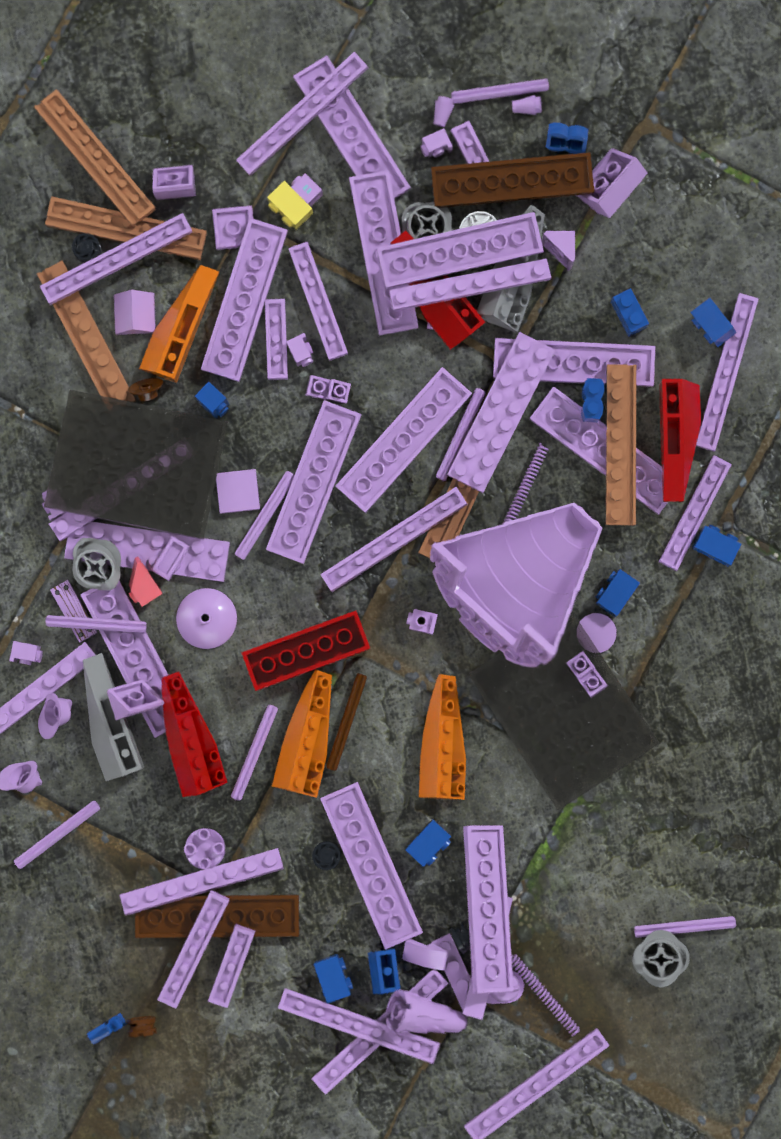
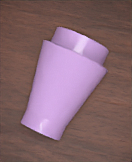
(528, 105)
(443, 109)

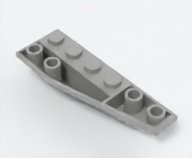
(508, 305)
(110, 737)

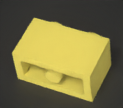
(289, 205)

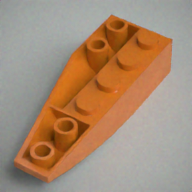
(177, 329)
(306, 739)
(443, 745)

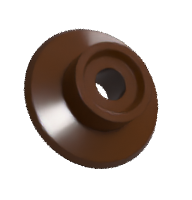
(146, 388)

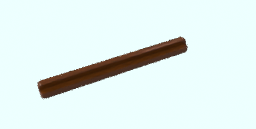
(346, 722)

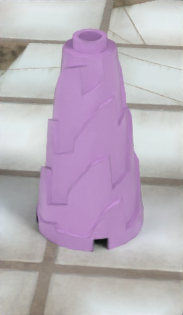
(422, 1015)

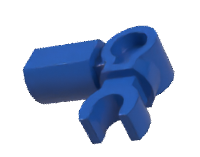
(106, 1029)

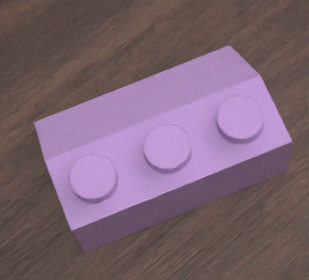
(613, 182)

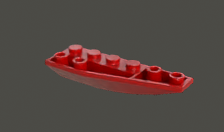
(450, 319)
(679, 434)
(189, 740)

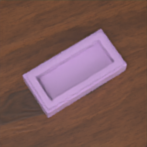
(170, 558)

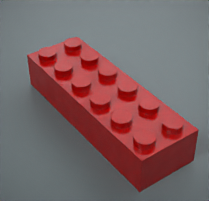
(305, 651)

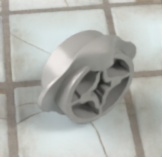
(412, 212)
(86, 577)
(660, 979)

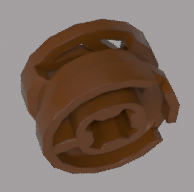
(142, 1026)

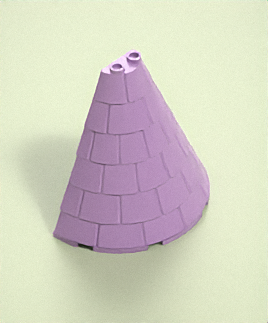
(518, 580)

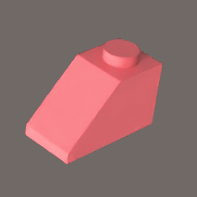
(142, 584)

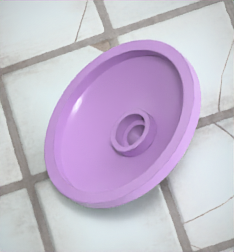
(221, 618)

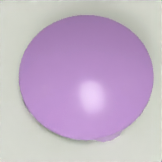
(204, 848)

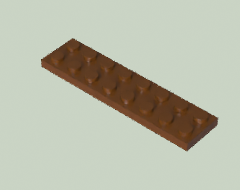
(512, 180)
(262, 913)

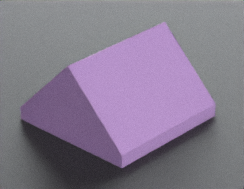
(173, 182)
(561, 246)
(134, 312)
(133, 699)

